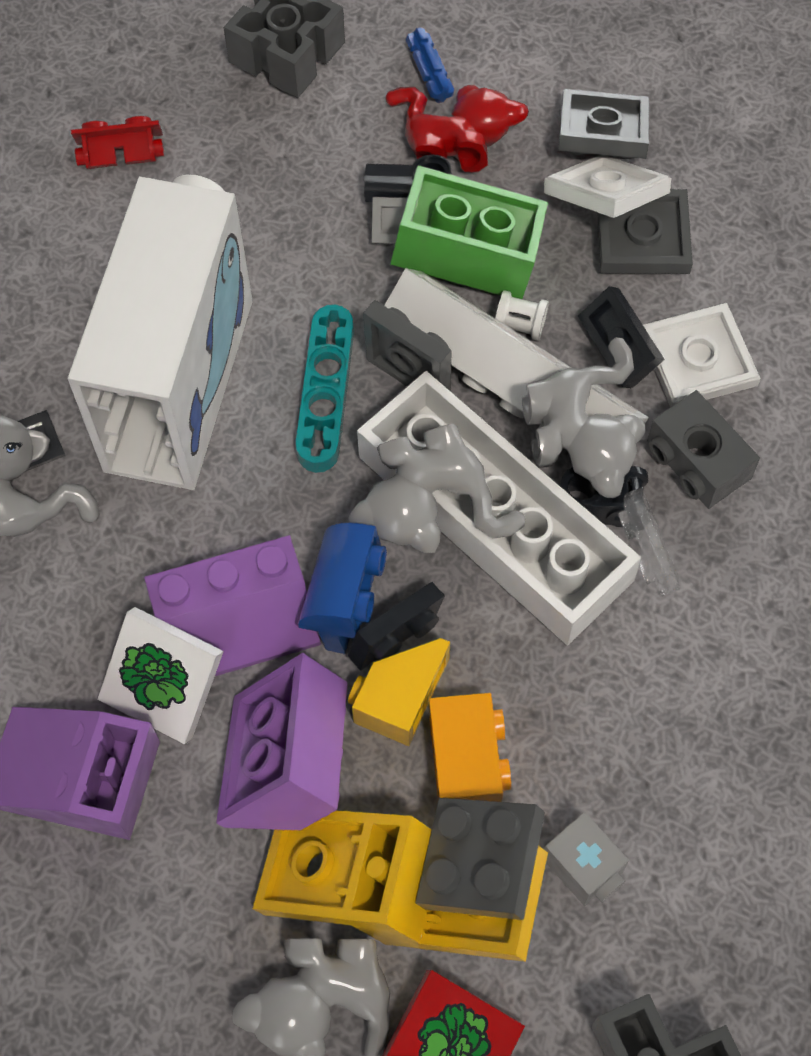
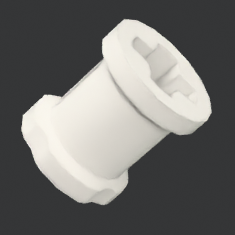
(535, 310)

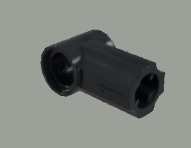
(397, 179)

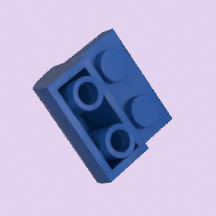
(342, 583)

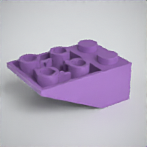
(76, 767)

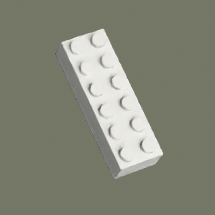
(560, 562)

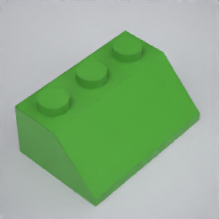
(469, 233)

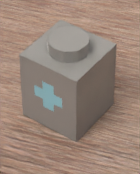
(586, 860)

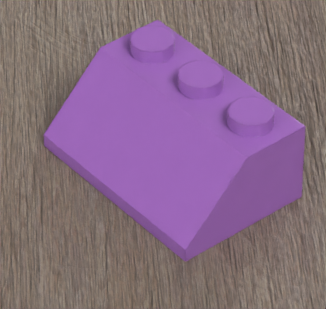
(238, 603)
(284, 749)

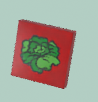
(452, 1023)

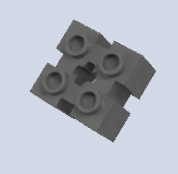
(285, 40)

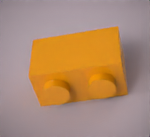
(467, 749)

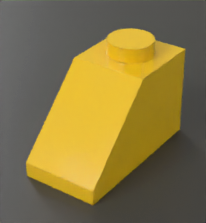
(399, 690)

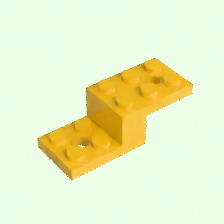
(373, 883)

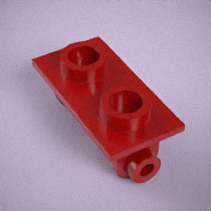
(101, 141)

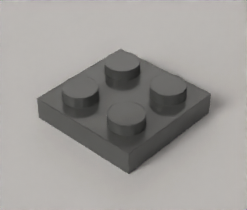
(604, 124)
(648, 238)
(403, 348)
(481, 858)

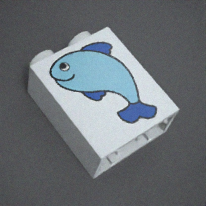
(164, 331)

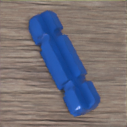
(429, 65)

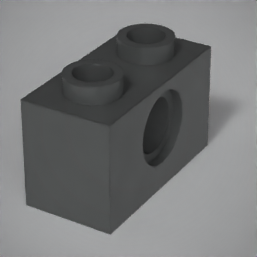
(699, 426)

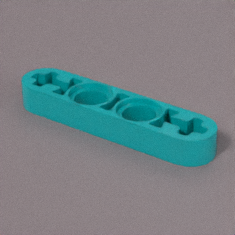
(325, 387)

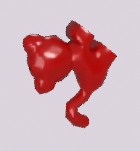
(476, 122)

